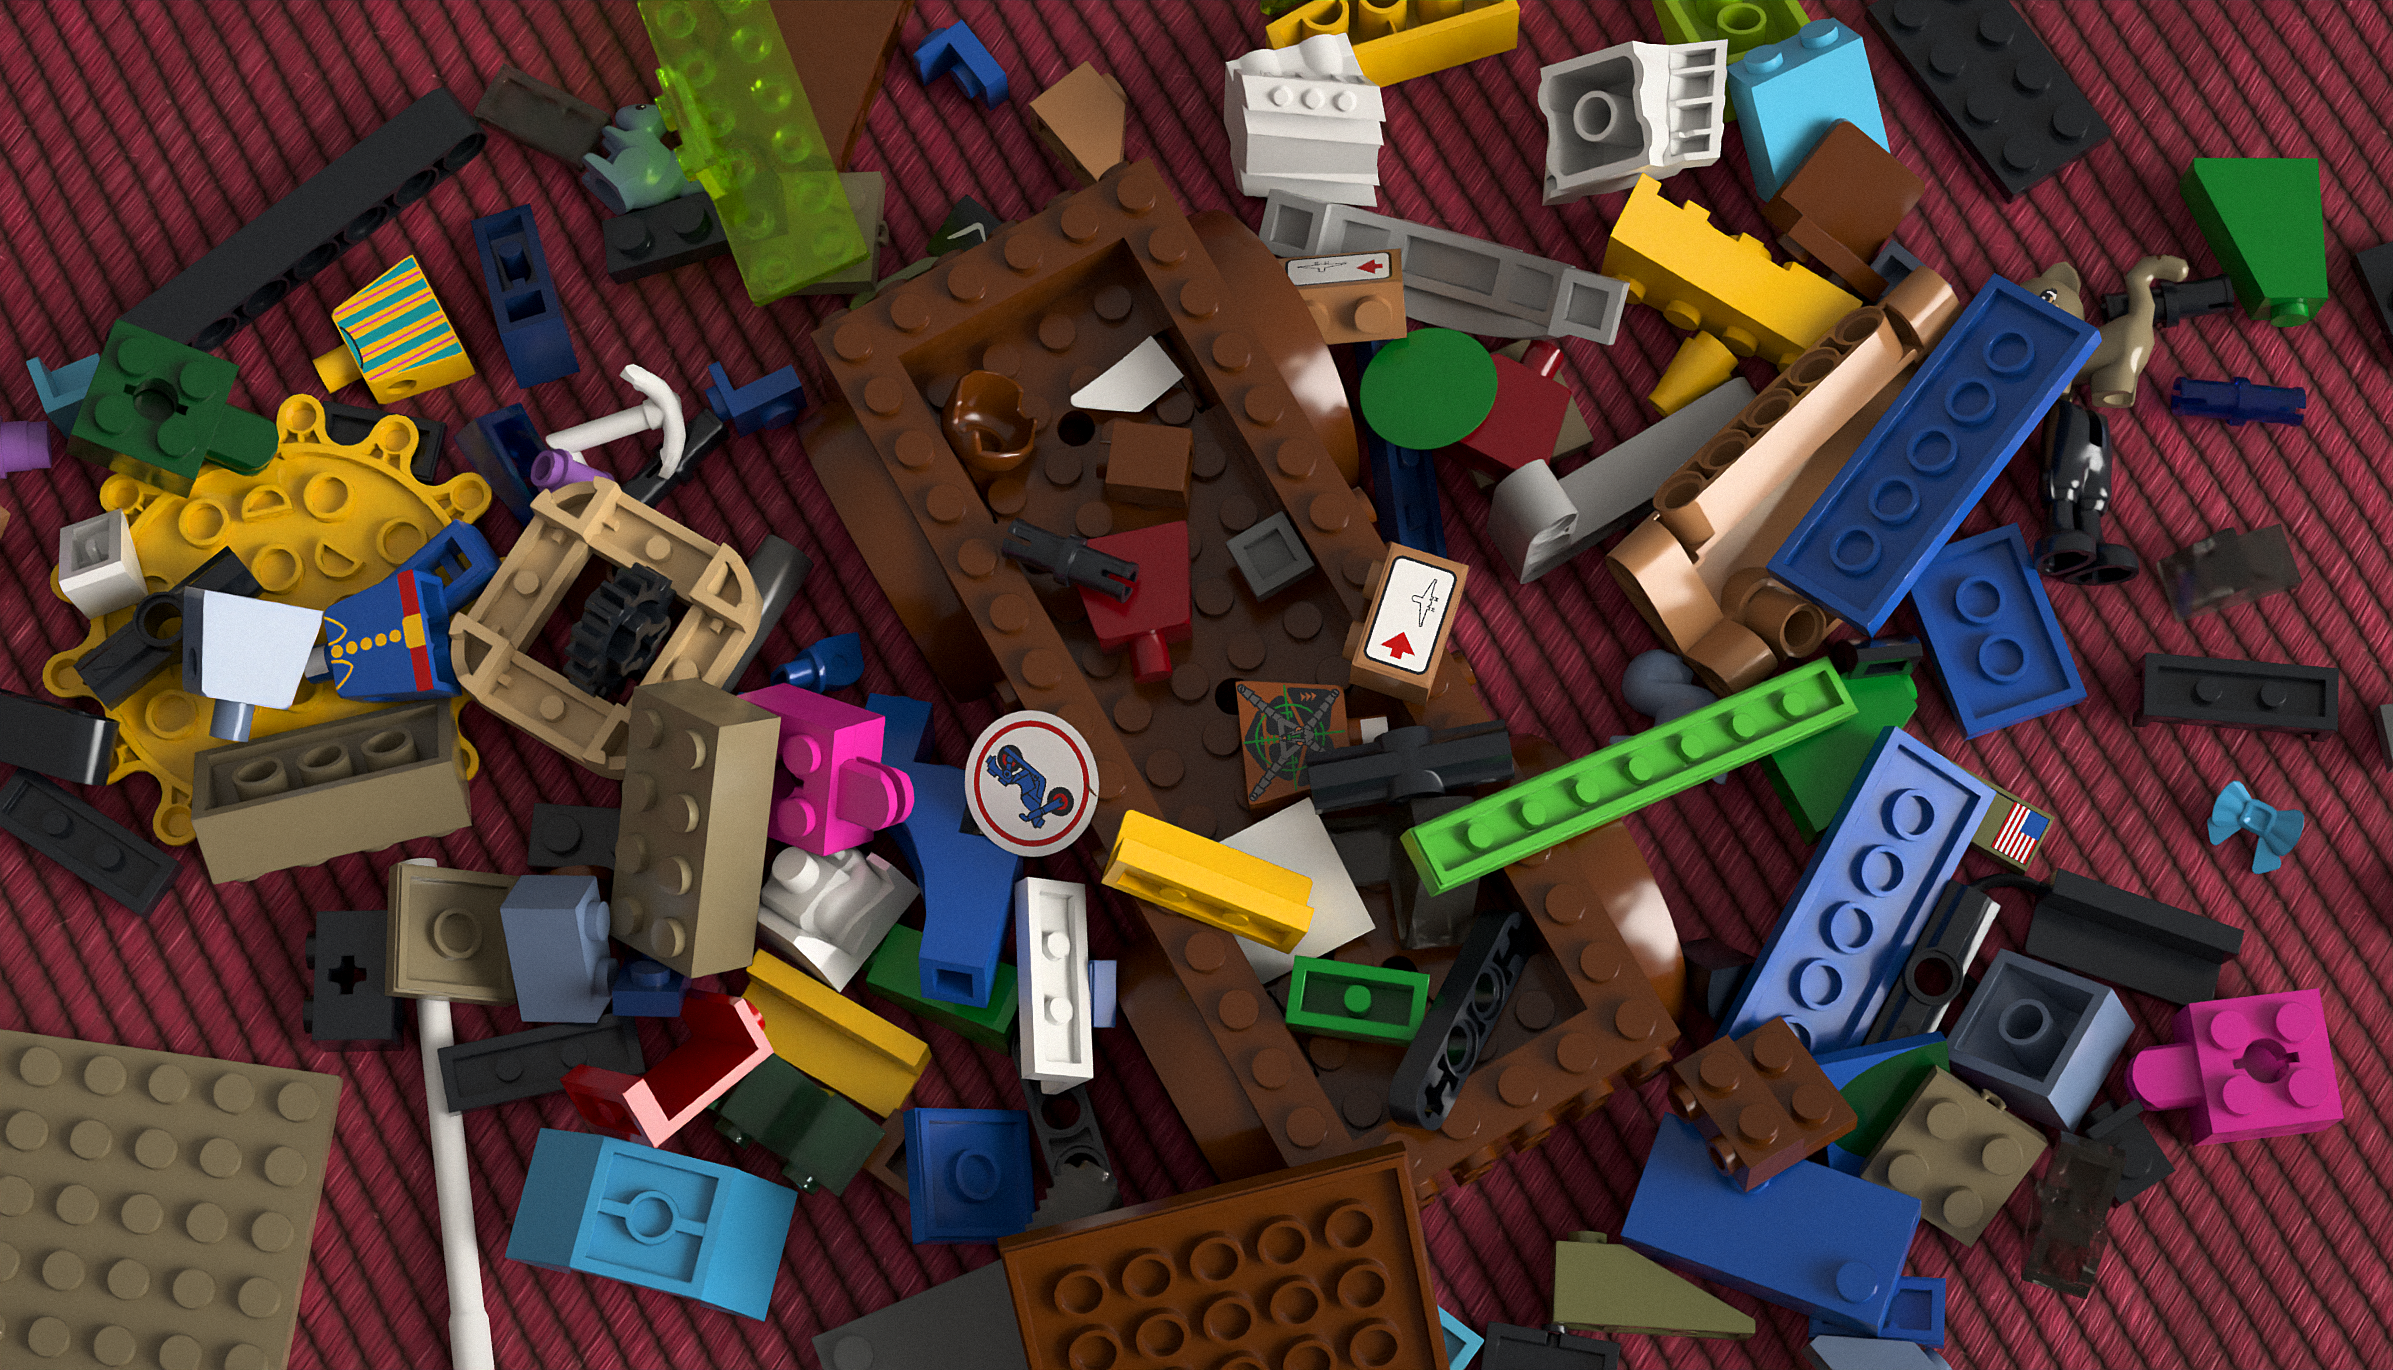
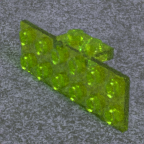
(752, 142)

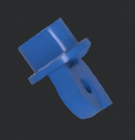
(825, 665)

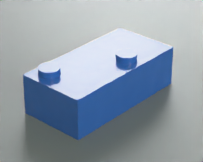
(1796, 1240)

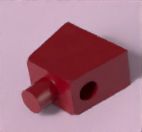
(1522, 418)
(1160, 601)

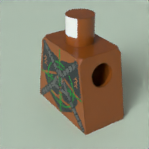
(1284, 725)

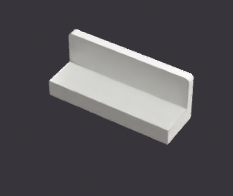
(1053, 983)

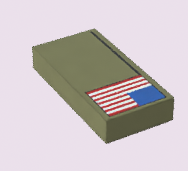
(2009, 829)

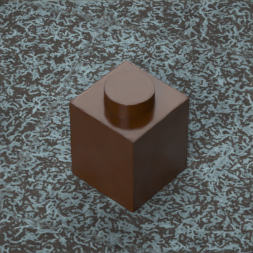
(1147, 464)

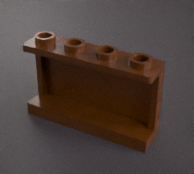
(842, 60)

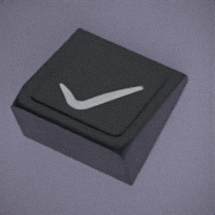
(963, 228)

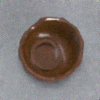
(987, 422)

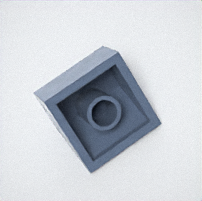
(2039, 1038)

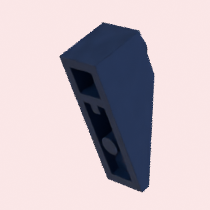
(524, 297)

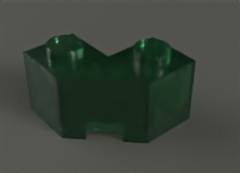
(798, 1124)

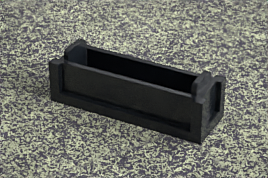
(2237, 695)

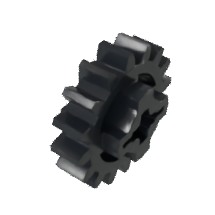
(620, 631)

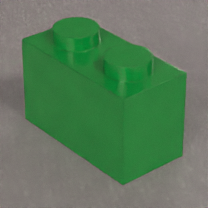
(1356, 1001)

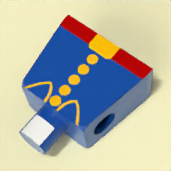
(388, 643)

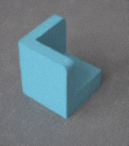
(63, 389)

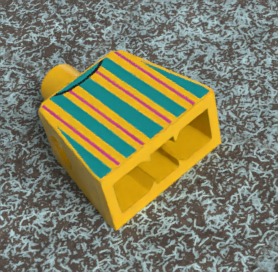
(394, 339)

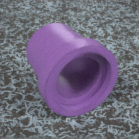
(24, 446)

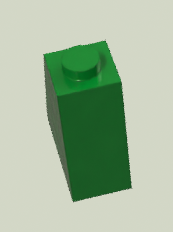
(2263, 231)
(1819, 770)
(896, 978)

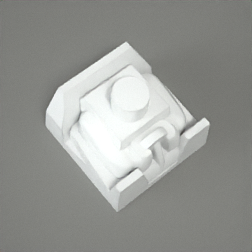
(830, 909)

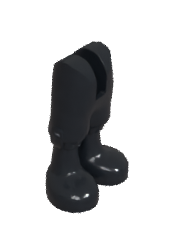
(2074, 497)

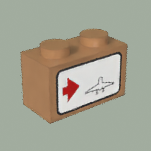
(1352, 294)
(1407, 623)

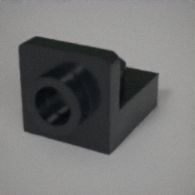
(2125, 1130)

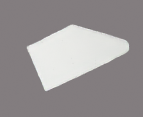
(1132, 381)

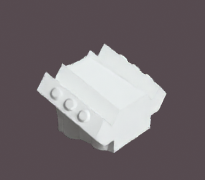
(1631, 115)
(1304, 122)

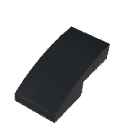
(1877, 656)

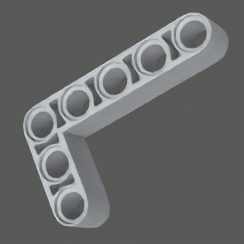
(1550, 521)

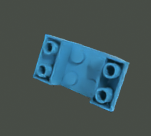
(652, 1221)

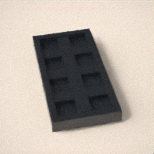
(1992, 87)

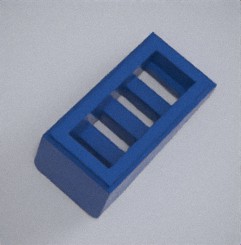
(443, 551)

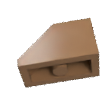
(1083, 122)

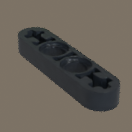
(1431, 1074)

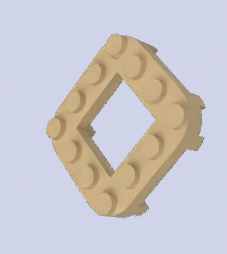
(536, 575)

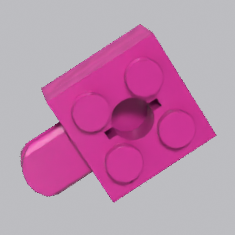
(830, 772)
(2243, 1068)

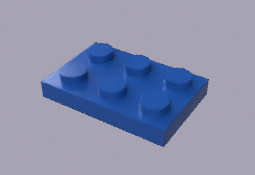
(1993, 634)

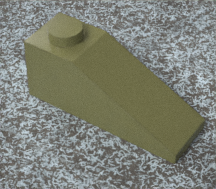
(1623, 1292)

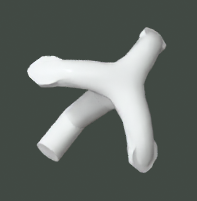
(660, 410)

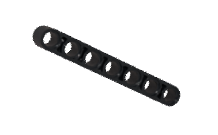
(314, 224)

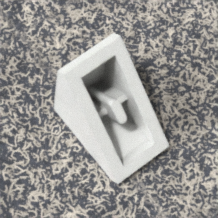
(100, 565)

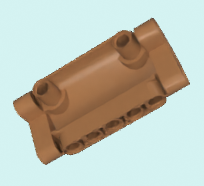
(1731, 506)

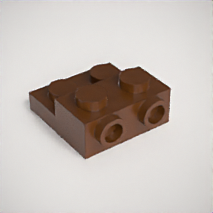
(1758, 1103)

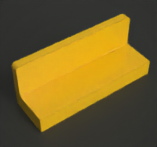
(1209, 882)
(835, 1037)

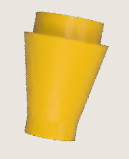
(1695, 371)

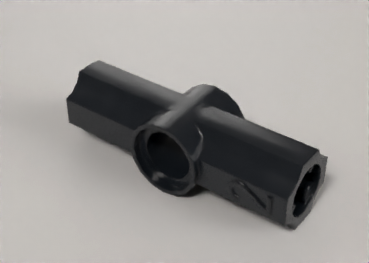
(135, 654)
(1409, 765)
(1950, 944)

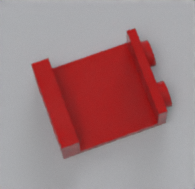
(652, 1107)

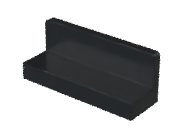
(2128, 939)

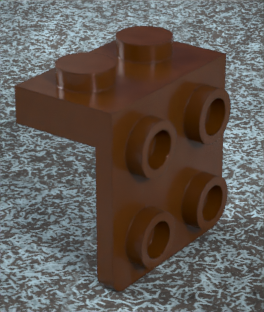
(1844, 206)

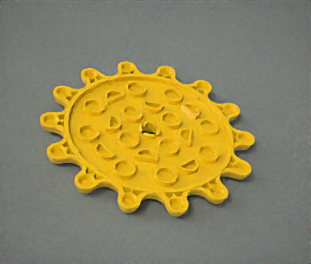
(310, 537)

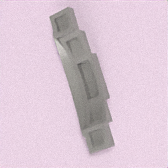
(1455, 276)

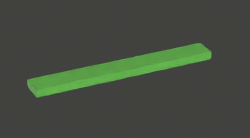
(1627, 776)

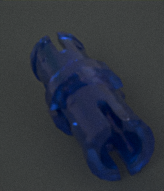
(2238, 401)

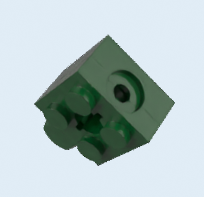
(164, 411)

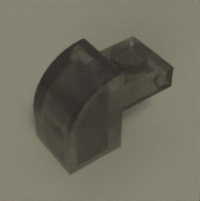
(2068, 1214)

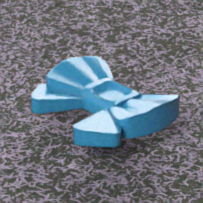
(2276, 829)

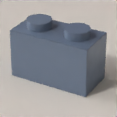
(559, 948)

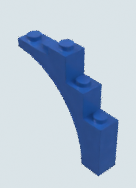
(960, 875)

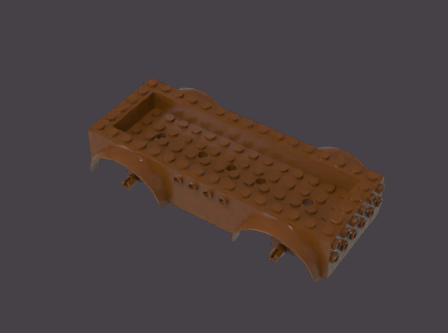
(1271, 435)

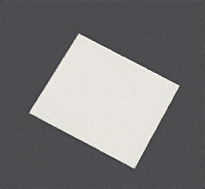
(1301, 844)

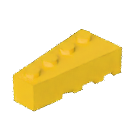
(1405, 36)
(1719, 280)

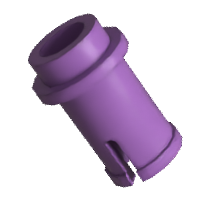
(558, 469)

